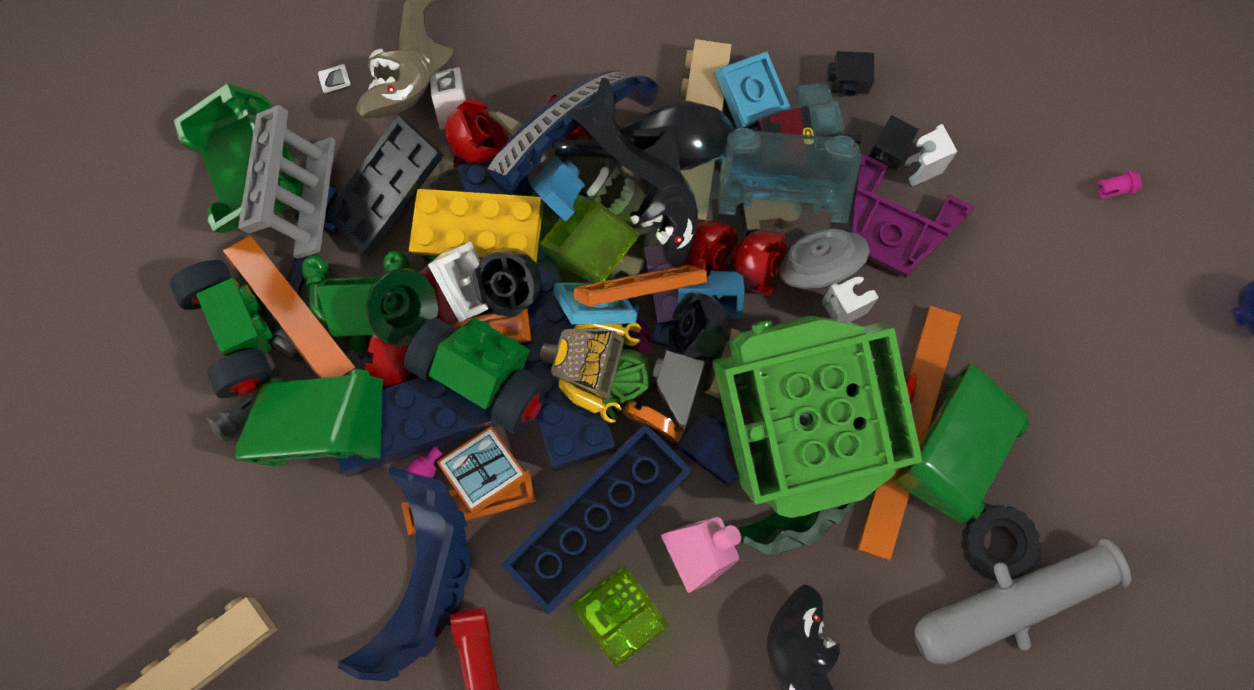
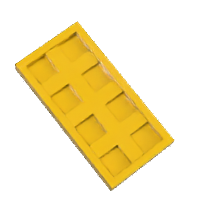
(486, 220)

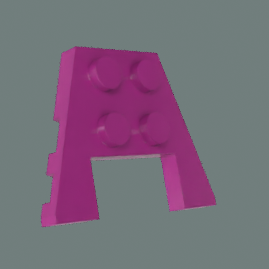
(893, 233)

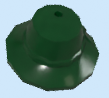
(400, 306)

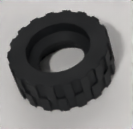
(1018, 523)

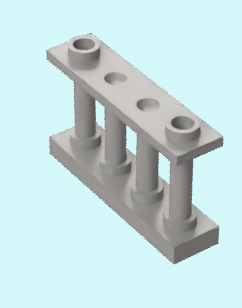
(263, 187)

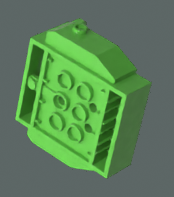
(806, 370)

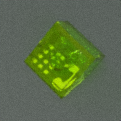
(620, 617)

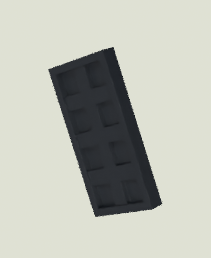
(384, 185)

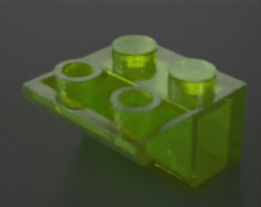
(589, 240)

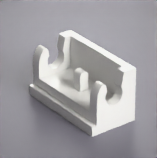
(934, 155)
(455, 277)
(844, 304)

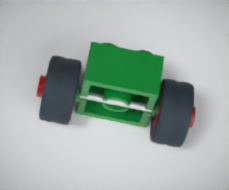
(234, 323)
(479, 367)

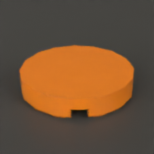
(656, 421)

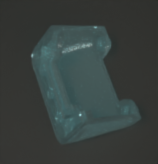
(789, 170)

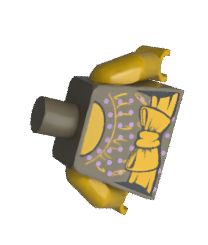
(588, 362)

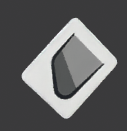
(334, 78)

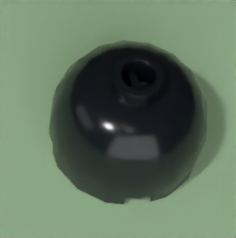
(507, 281)
(700, 327)

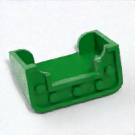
(224, 133)
(313, 420)
(965, 445)

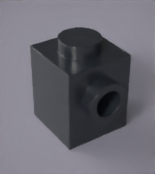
(851, 73)

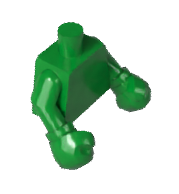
(342, 301)

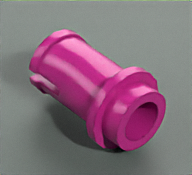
(1125, 183)

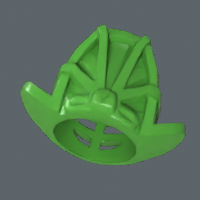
(631, 379)

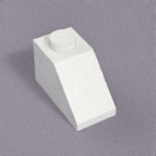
(446, 93)

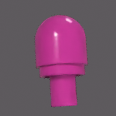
(644, 336)
(425, 465)

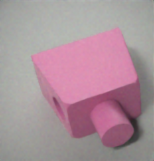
(702, 551)

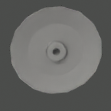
(823, 258)

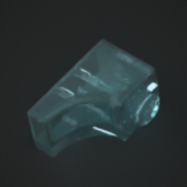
(824, 111)

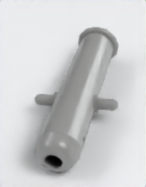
(1019, 603)

